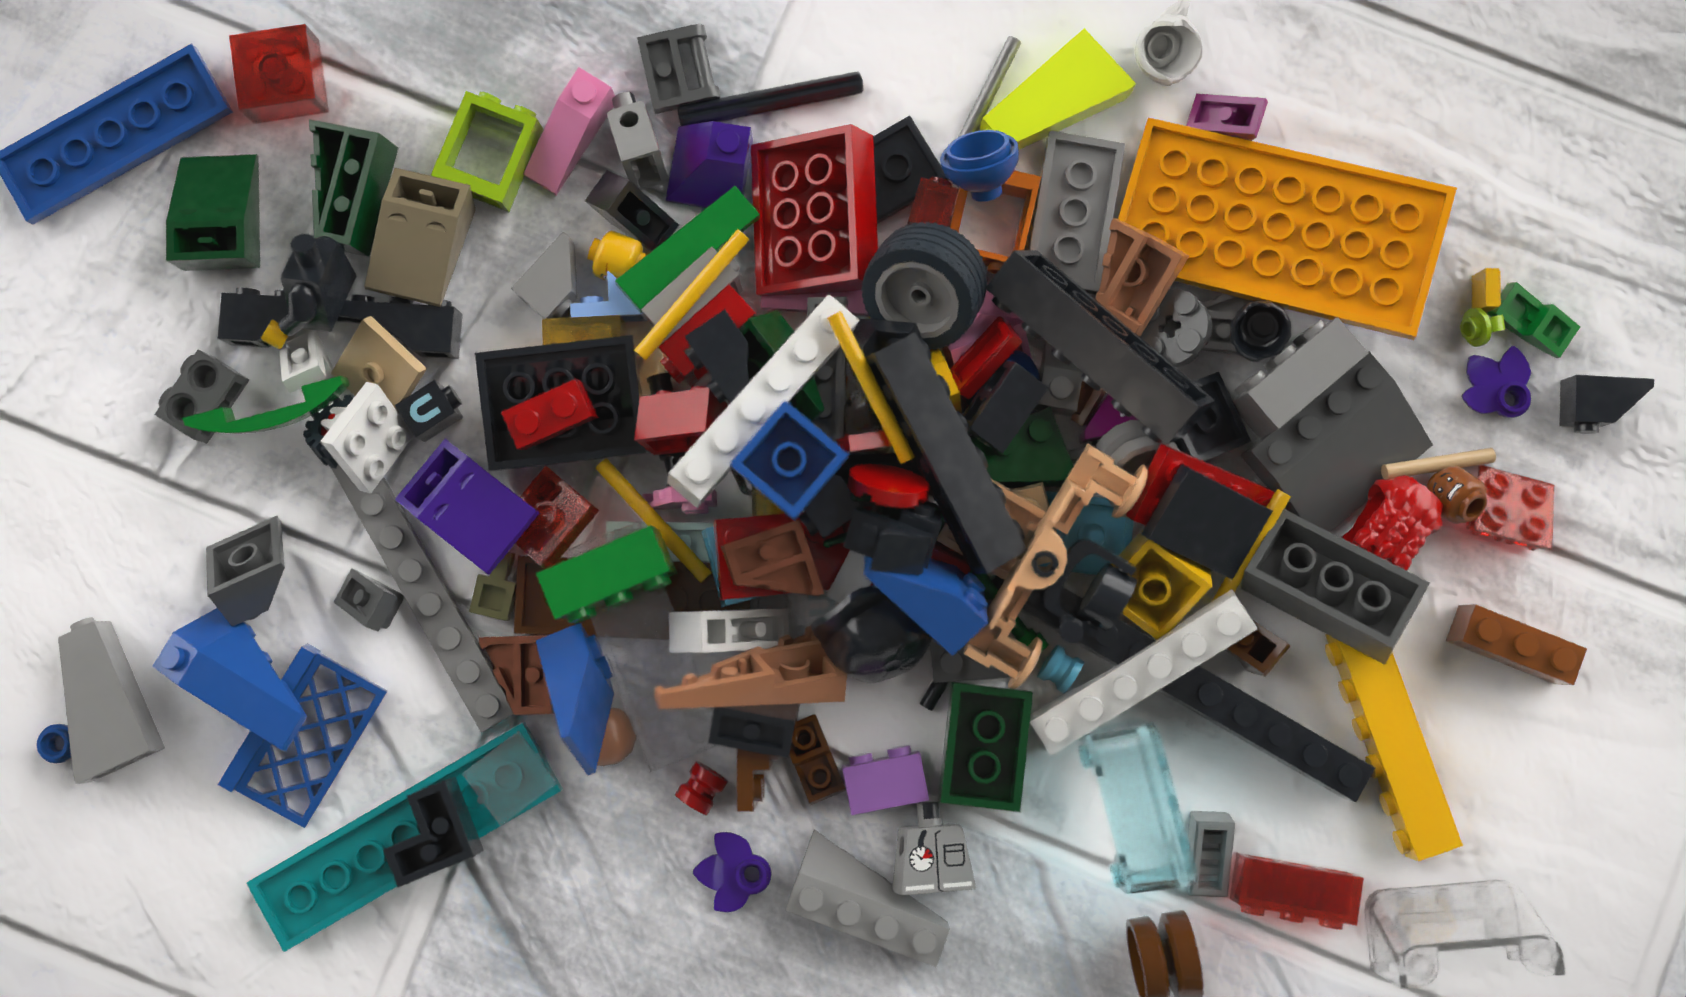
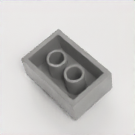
(1297, 376)

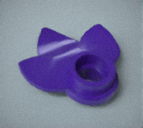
(1495, 379)
(727, 872)

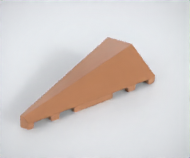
(1132, 286)
(785, 674)

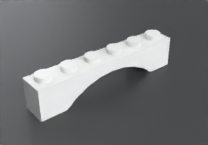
(777, 381)
(1152, 668)

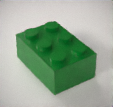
(607, 575)

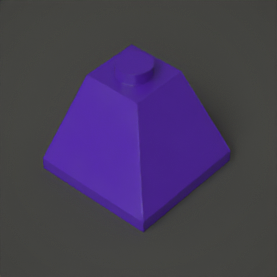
(708, 162)

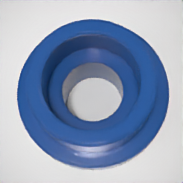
(46, 744)

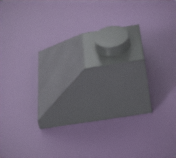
(246, 571)

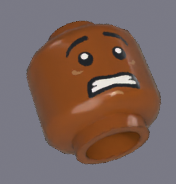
(1460, 493)

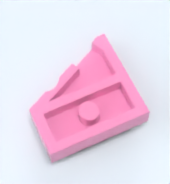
(670, 499)

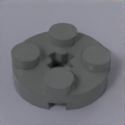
(1194, 330)

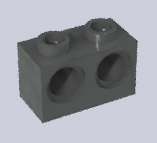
(191, 388)

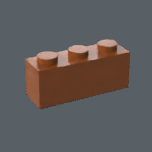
(1516, 644)

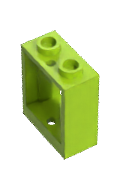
(496, 195)

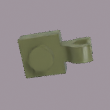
(495, 593)

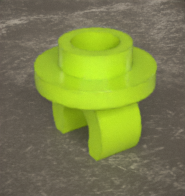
(1478, 326)

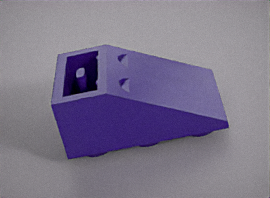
(466, 506)

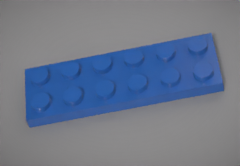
(112, 134)

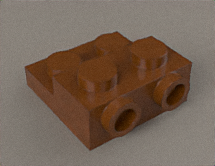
(749, 783)

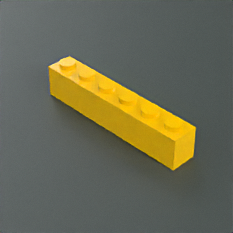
(1396, 751)

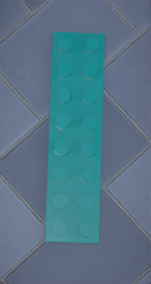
(350, 863)

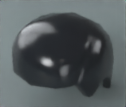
(1260, 330)

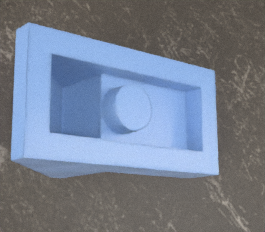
(617, 305)

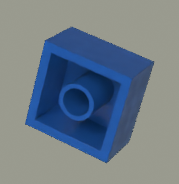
(789, 460)

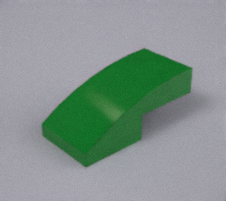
(1534, 322)

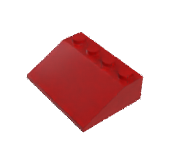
(814, 211)

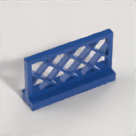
(255, 748)

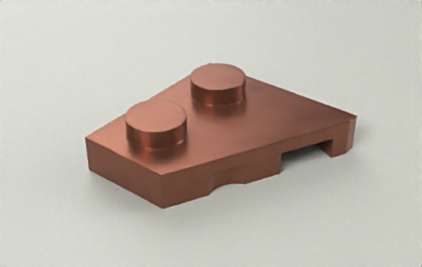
(519, 672)

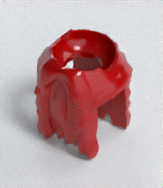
(1396, 520)

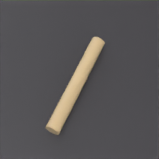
(1438, 463)

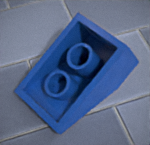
(938, 600)
(578, 690)

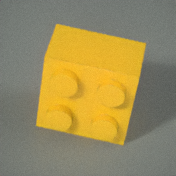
(1165, 585)

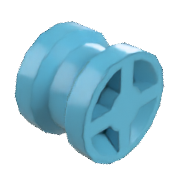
(1060, 668)

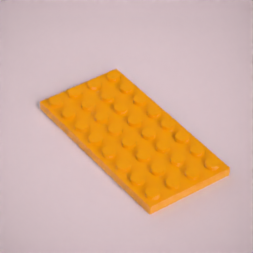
(1290, 226)

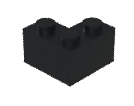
(445, 835)

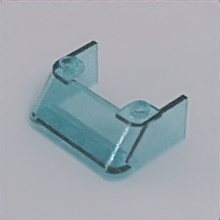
(1139, 807)

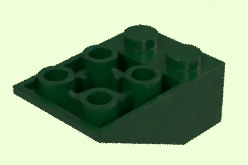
(215, 214)

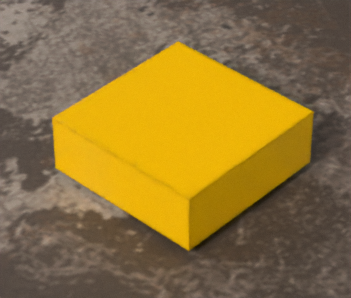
(1486, 289)

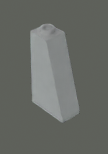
(103, 703)

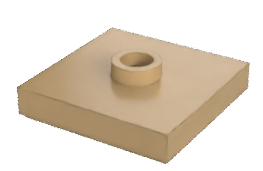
(379, 359)

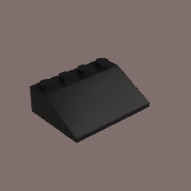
(518, 374)

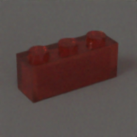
(1296, 891)

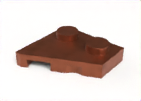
(774, 561)

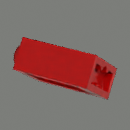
(675, 359)

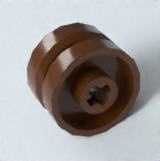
(1164, 956)

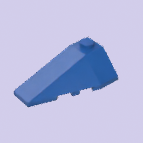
(232, 676)

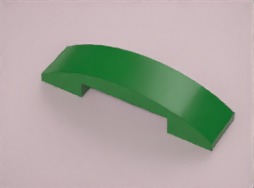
(316, 396)

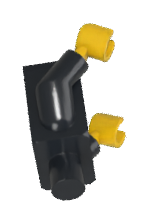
(314, 286)

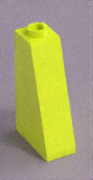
(1061, 92)

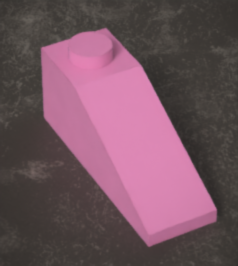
(569, 130)

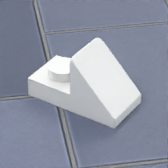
(304, 360)

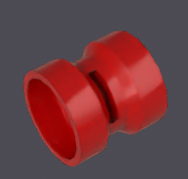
(701, 788)

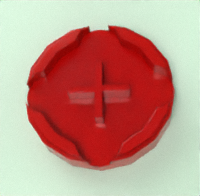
(888, 485)

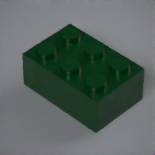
(985, 746)

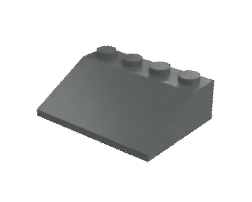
(1338, 445)

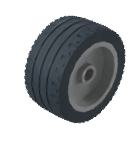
(926, 279)

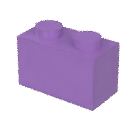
(885, 780)

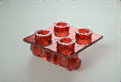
(1516, 509)

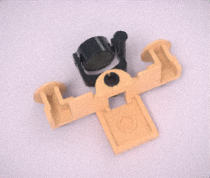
(1106, 593)

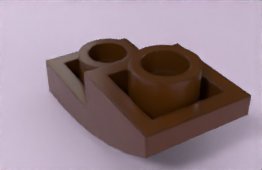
(814, 761)

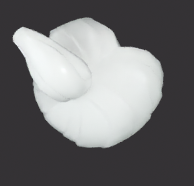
(1169, 46)

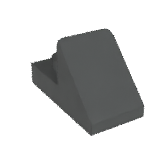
(368, 600)

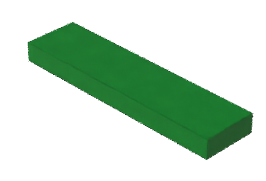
(678, 252)

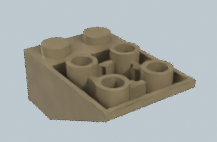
(419, 236)

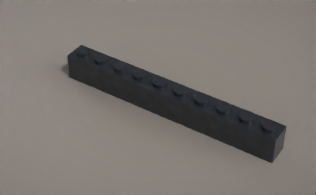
(1226, 706)

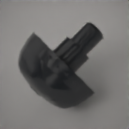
(871, 636)

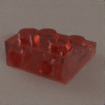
(560, 521)

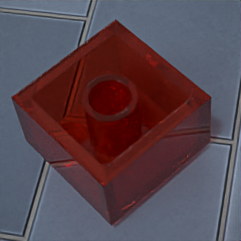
(278, 73)

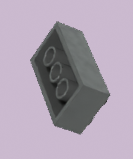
(1334, 586)

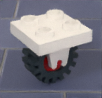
(359, 435)

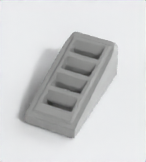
(1198, 823)

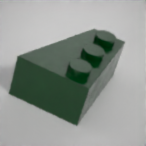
(350, 183)
(1032, 456)

